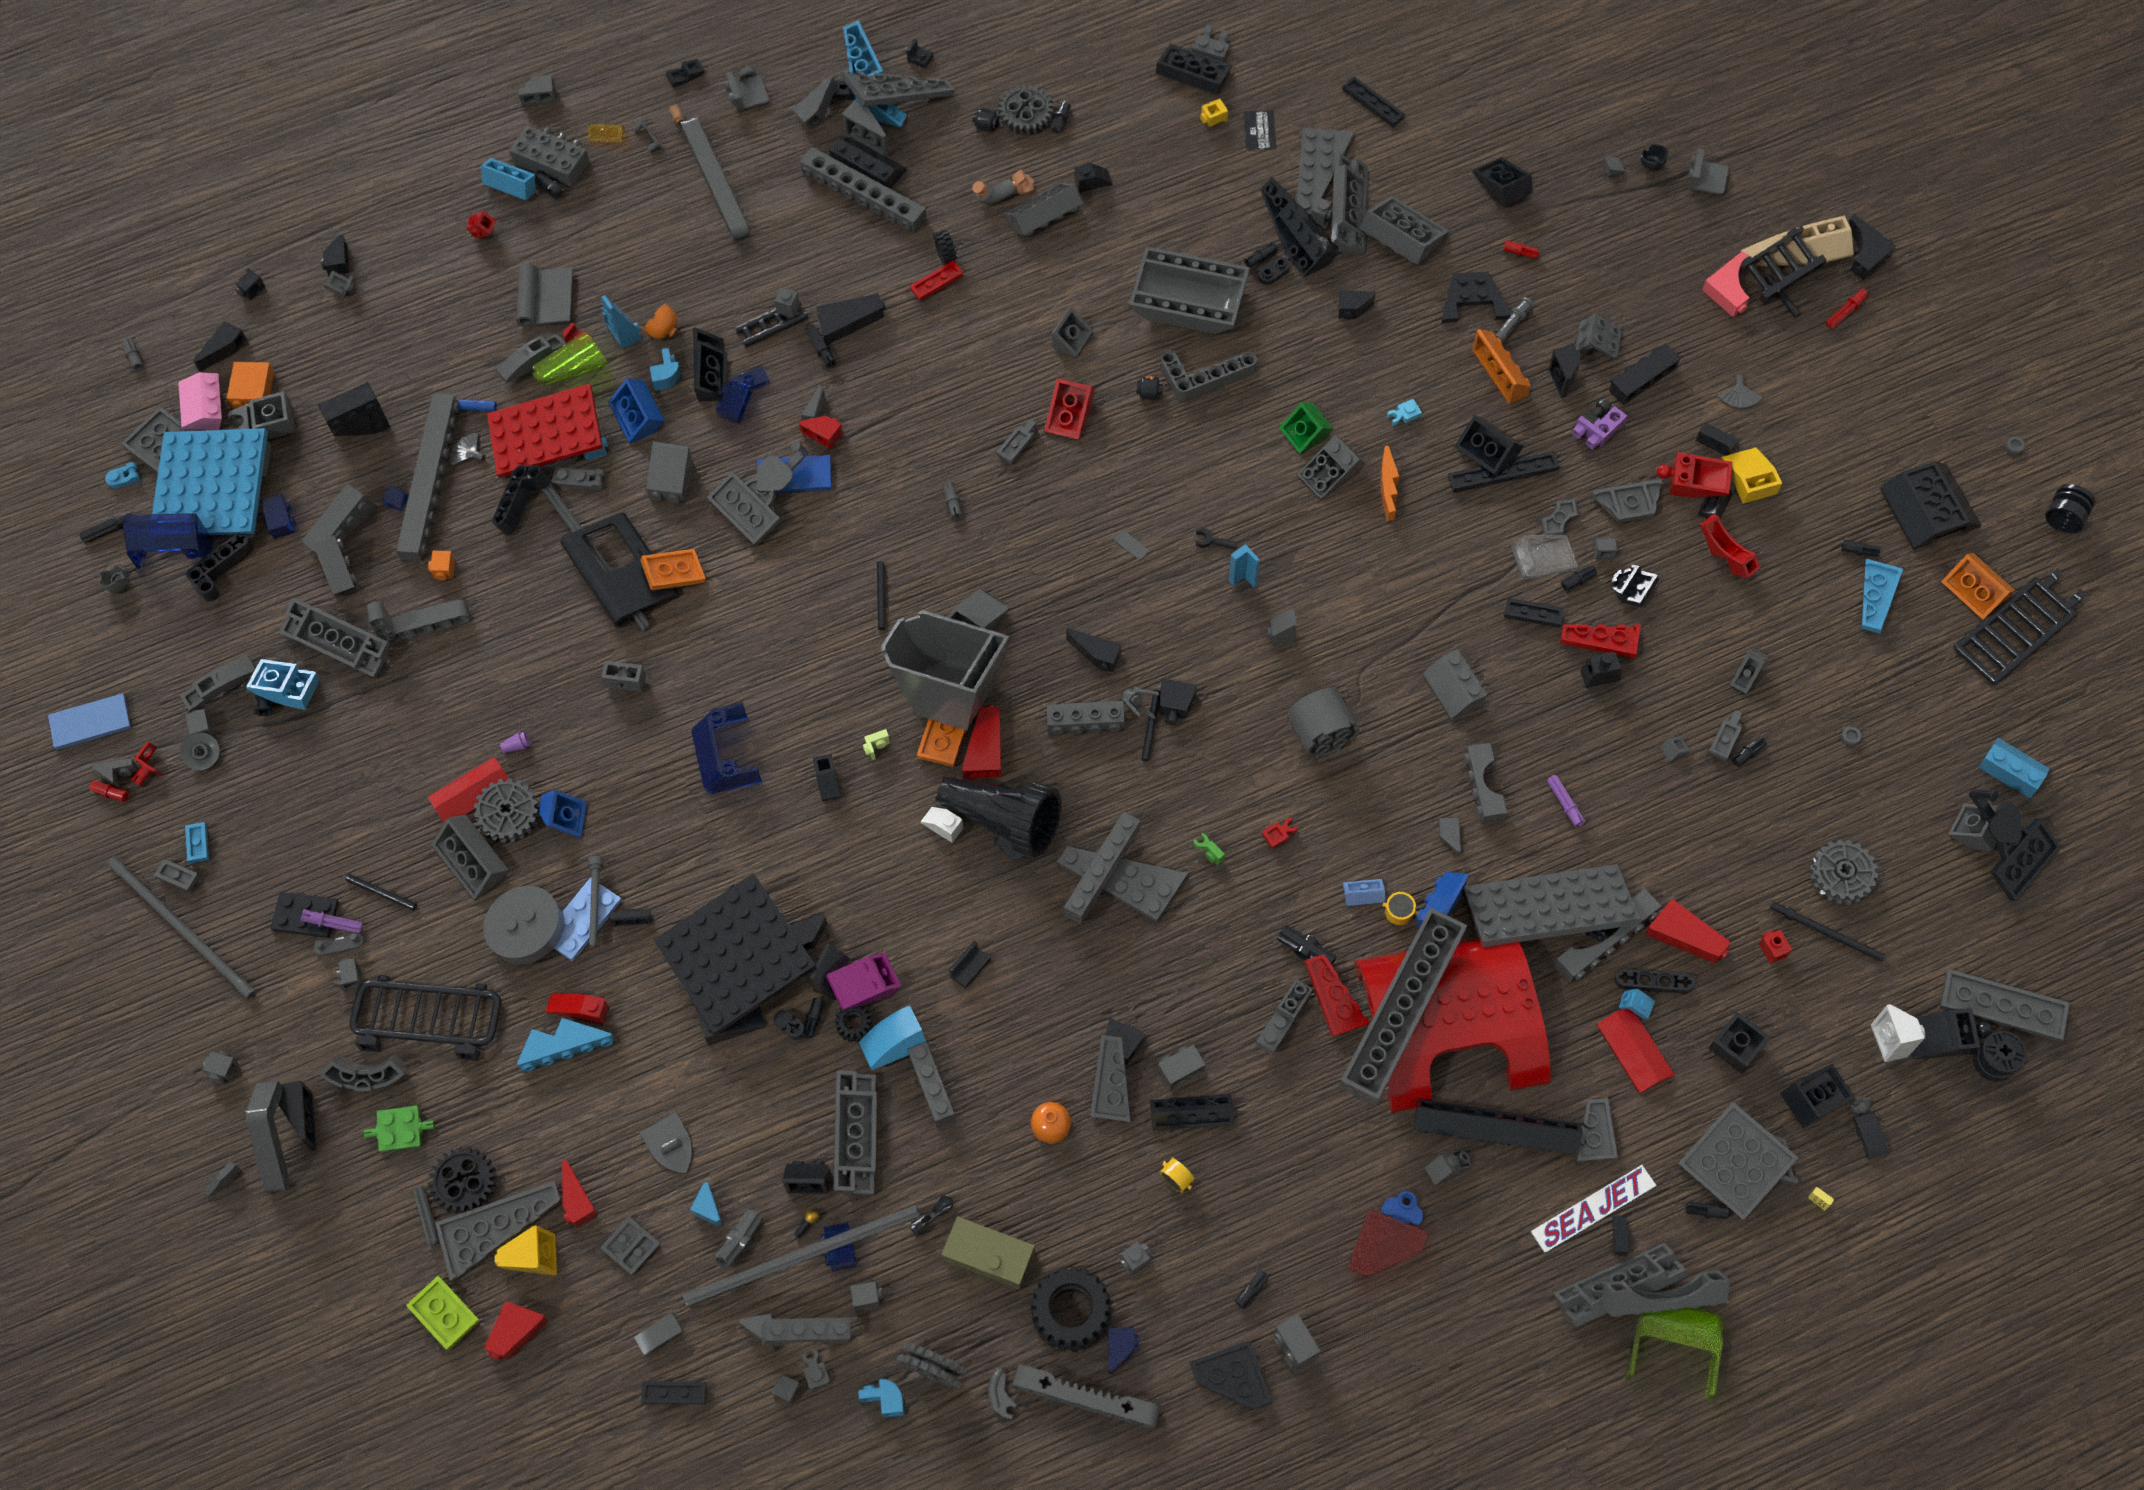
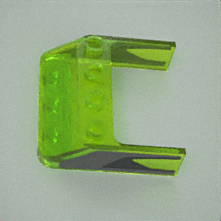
(1684, 1327)

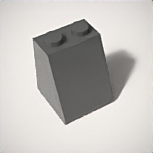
(669, 472)

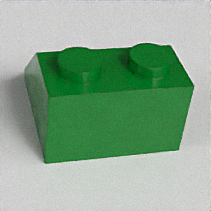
(1306, 427)

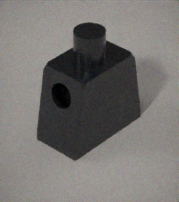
(1601, 670)
(1176, 699)
(1131, 1038)

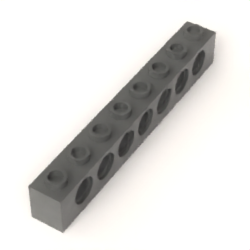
(863, 189)

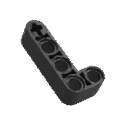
(516, 495)
(236, 547)

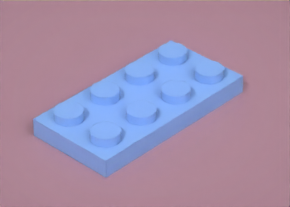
(577, 919)

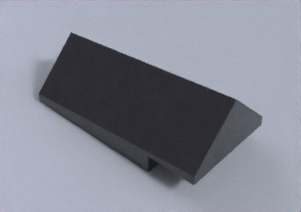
(709, 365)

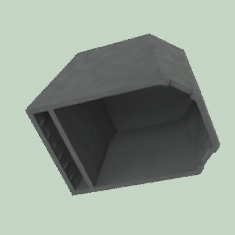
(944, 666)

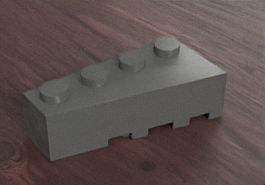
(341, 517)

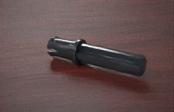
(823, 350)
(105, 527)

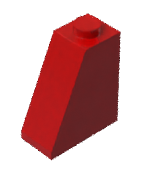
(512, 1330)

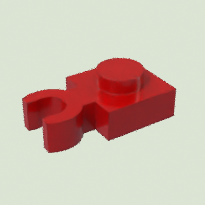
(1277, 834)

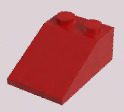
(1069, 408)

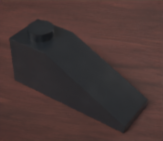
(1098, 651)

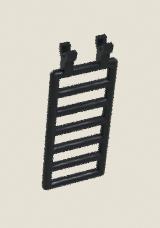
(2032, 646)

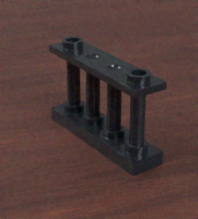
(1784, 281)

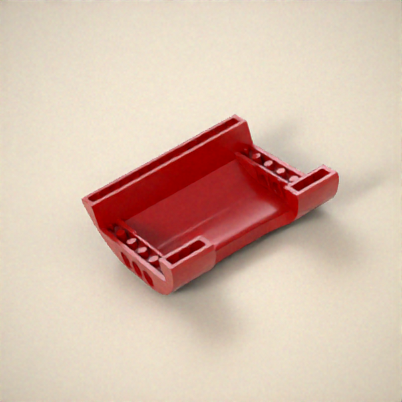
(1479, 1002)

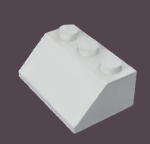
(1897, 1033)

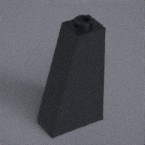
(849, 316)

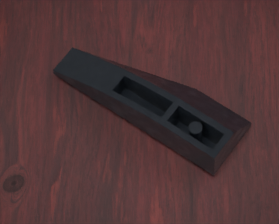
(1296, 230)

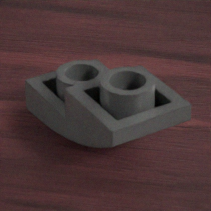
(658, 1333)

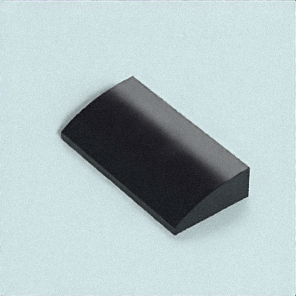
(1193, 69)

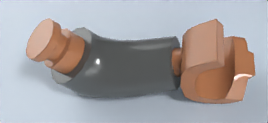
(995, 193)

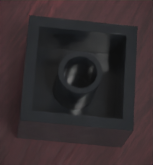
(1739, 1042)

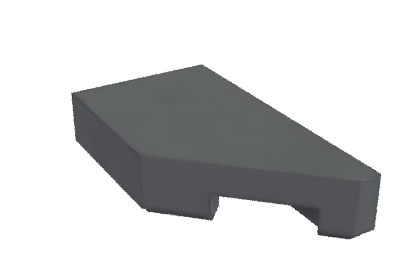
(1450, 833)

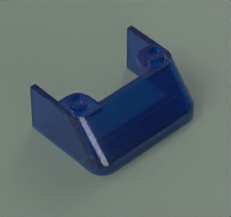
(165, 533)
(716, 774)

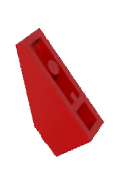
(578, 1007)
(575, 1201)

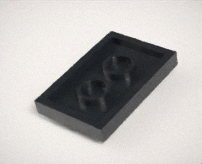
(290, 909)

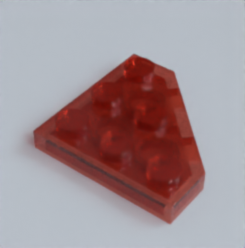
(1384, 1244)

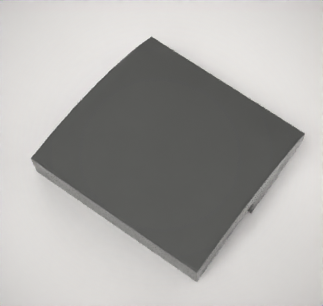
(629, 1245)

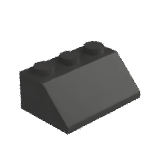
(1455, 685)

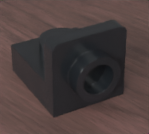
(918, 55)

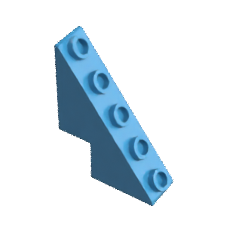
(567, 1041)

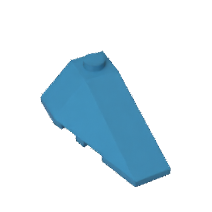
(620, 324)

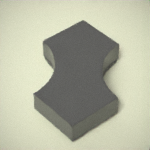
(1565, 511)

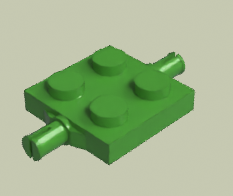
(399, 1129)

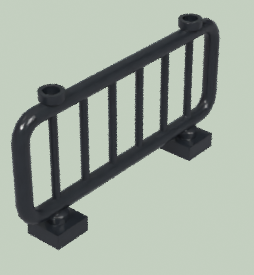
(466, 1046)

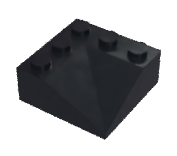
(354, 413)

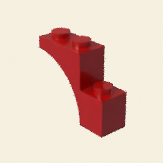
(1721, 544)

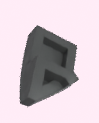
(225, 1177)

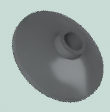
(196, 742)

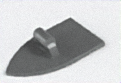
(669, 1144)

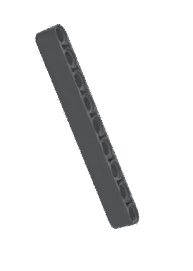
(715, 178)

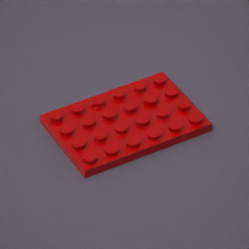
(545, 430)

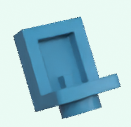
(1637, 1002)

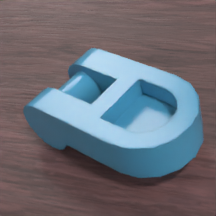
(117, 479)

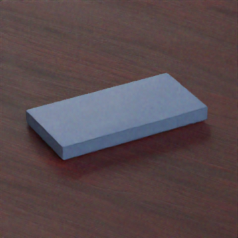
(89, 721)

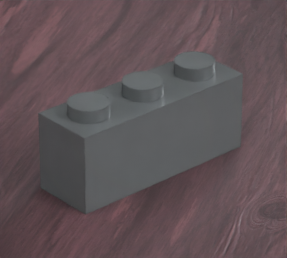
(335, 565)

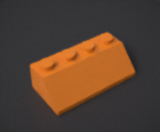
(1500, 366)

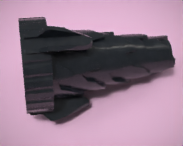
(1020, 815)

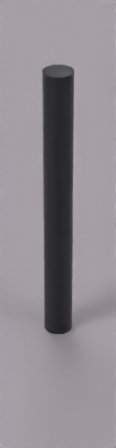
(880, 596)
(1150, 727)
(381, 892)

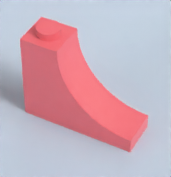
(1725, 287)

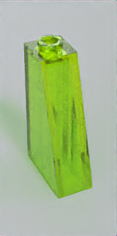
(570, 360)

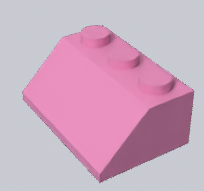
(200, 402)

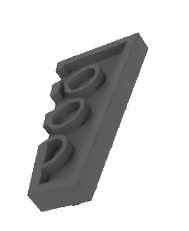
(1110, 1085)

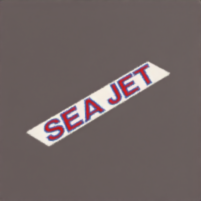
(1593, 1208)

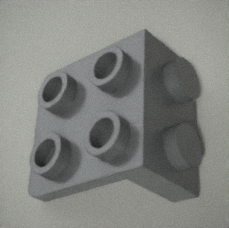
(746, 92)
(1707, 176)
(1599, 334)

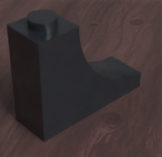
(1872, 247)

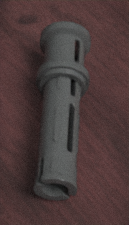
(1517, 315)

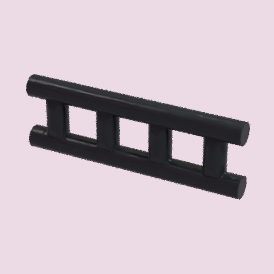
(782, 324)

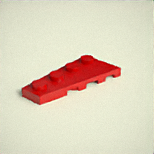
(1603, 639)
(1336, 1003)

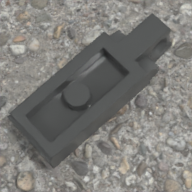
(1017, 442)
(1726, 737)

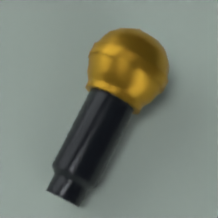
(810, 1218)

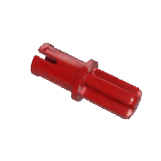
(1520, 249)
(109, 791)

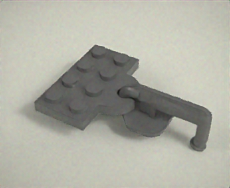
(750, 502)

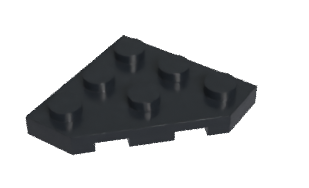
(1233, 1375)

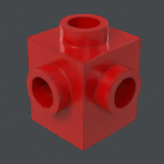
(480, 224)

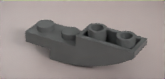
(528, 355)
(217, 681)
(1284, 1017)

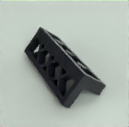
(1191, 1114)

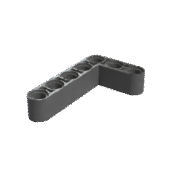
(1205, 376)
(416, 622)
(265, 1135)

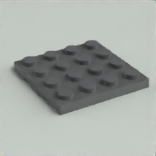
(1738, 1160)

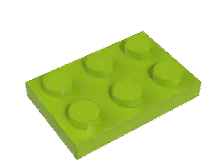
(443, 1313)

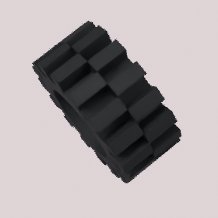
(944, 246)
(853, 1034)

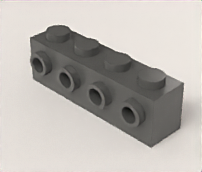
(1085, 717)

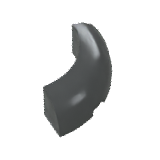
(363, 1077)

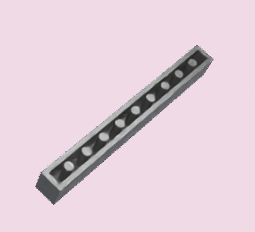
(427, 477)

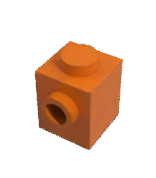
(442, 565)

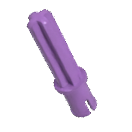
(1570, 808)
(331, 921)

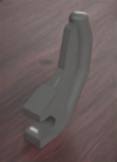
(999, 1399)

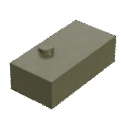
(988, 1253)

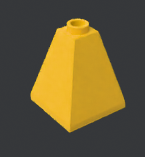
(530, 1252)

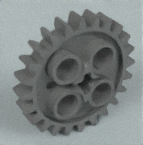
(1025, 109)

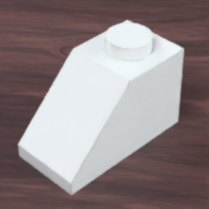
(943, 823)

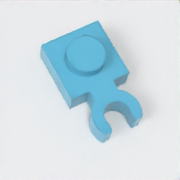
(1407, 411)

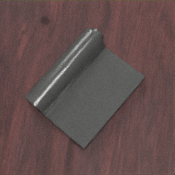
(544, 295)

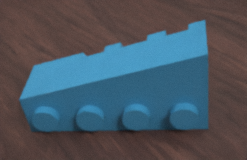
(859, 51)

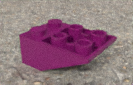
(864, 981)

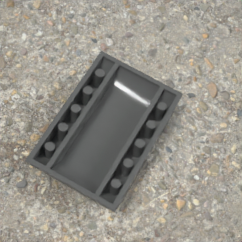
(1188, 291)

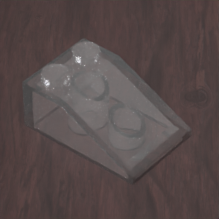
(1543, 555)

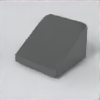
(1612, 166)
(1674, 748)

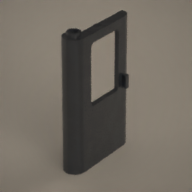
(623, 589)

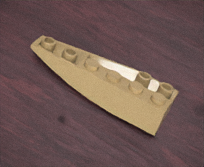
(1825, 237)

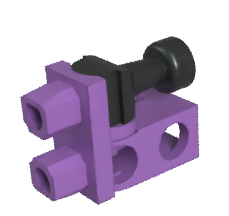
(1599, 430)

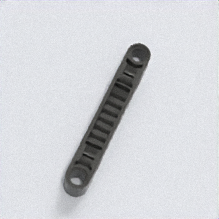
(1030, 1380)

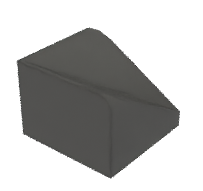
(786, 1389)

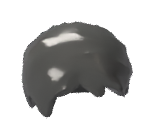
(114, 579)

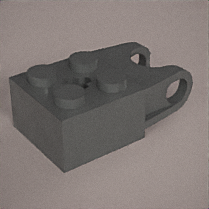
(268, 412)

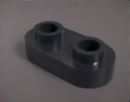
(1276, 271)

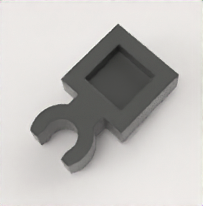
(816, 1373)

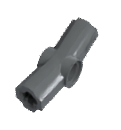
(738, 1239)

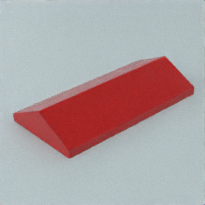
(461, 795)
(1635, 1050)

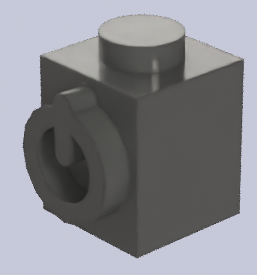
(220, 1067)
(1135, 1258)

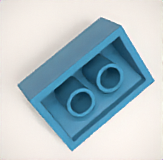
(2014, 768)

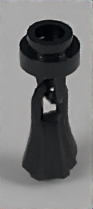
(943, 1204)

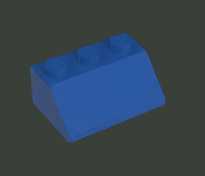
(636, 410)
(1445, 896)

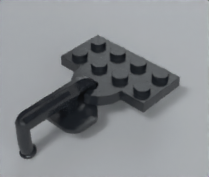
(2021, 849)

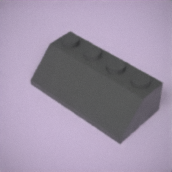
(1044, 208)
(469, 856)

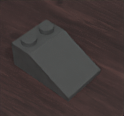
(863, 126)

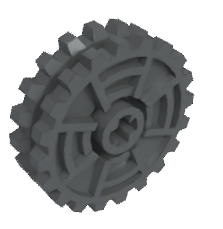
(501, 824)
(1849, 859)
(931, 1365)

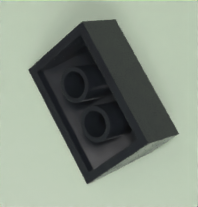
(1488, 445)

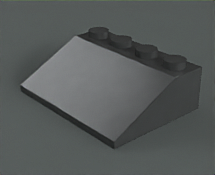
(1403, 229)

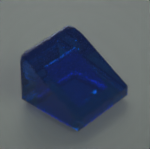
(394, 498)

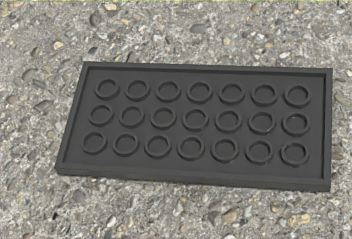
(1550, 905)

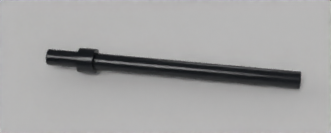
(1791, 914)

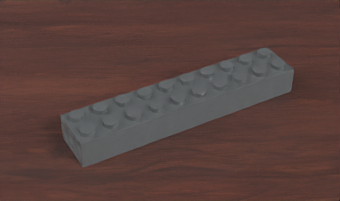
(1402, 1007)

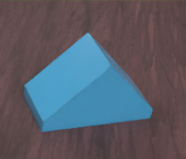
(705, 1206)

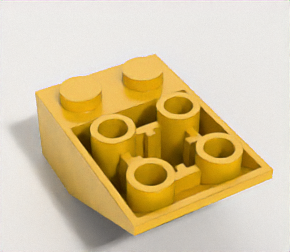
(1753, 475)

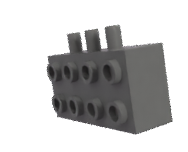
(550, 154)

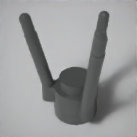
(1133, 698)

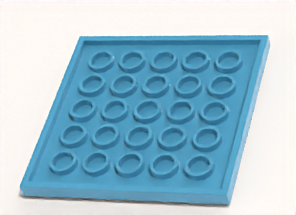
(213, 477)

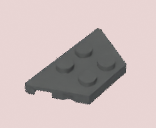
(1630, 500)

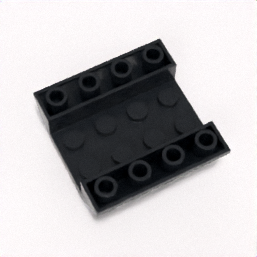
(1928, 503)

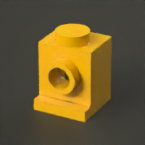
(1214, 113)

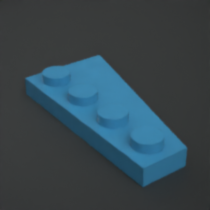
(1879, 590)

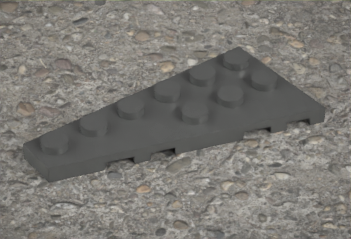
(1317, 163)
(481, 1231)

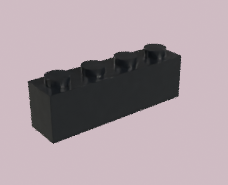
(1644, 374)

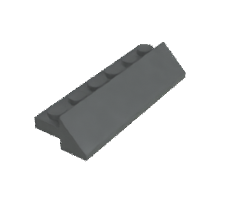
(1349, 204)
(335, 638)
(855, 1133)
(1645, 1272)

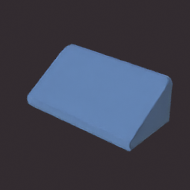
(1364, 892)

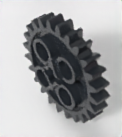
(467, 1197)

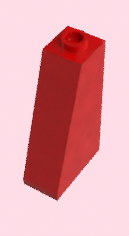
(984, 749)
(1687, 932)

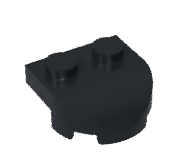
(1634, 585)

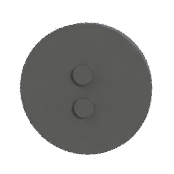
(523, 925)

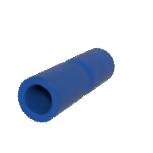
(473, 405)

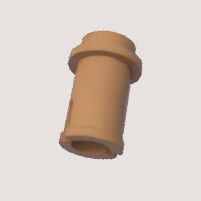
(677, 115)

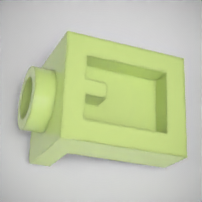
(875, 740)

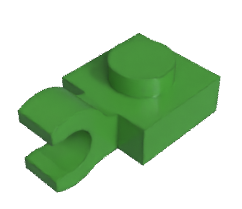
(1212, 852)

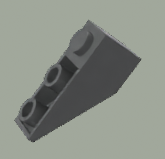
(814, 106)

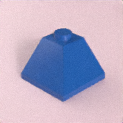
(563, 812)

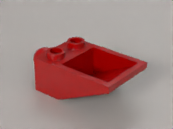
(1703, 476)

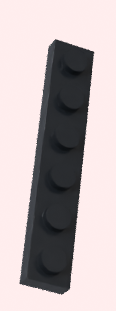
(1518, 469)

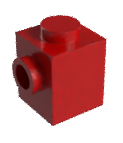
(1775, 946)

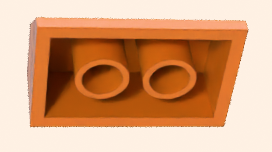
(1978, 585)

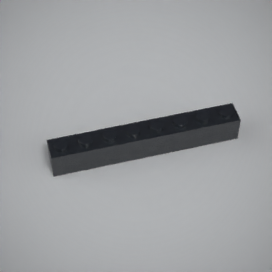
(1497, 1126)

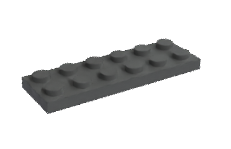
(2005, 1005)

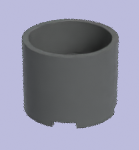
(1323, 722)

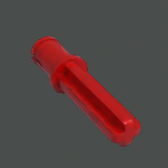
(1851, 304)

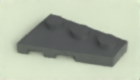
(1598, 1133)

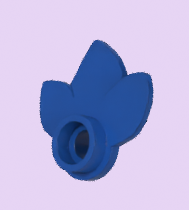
(1401, 1212)

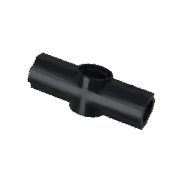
(1303, 945)

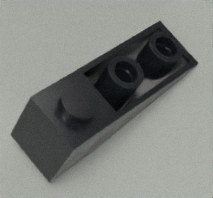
(223, 343)

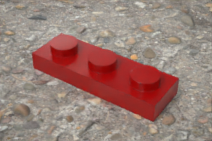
(936, 280)

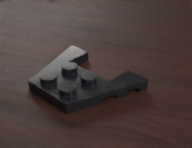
(1471, 290)

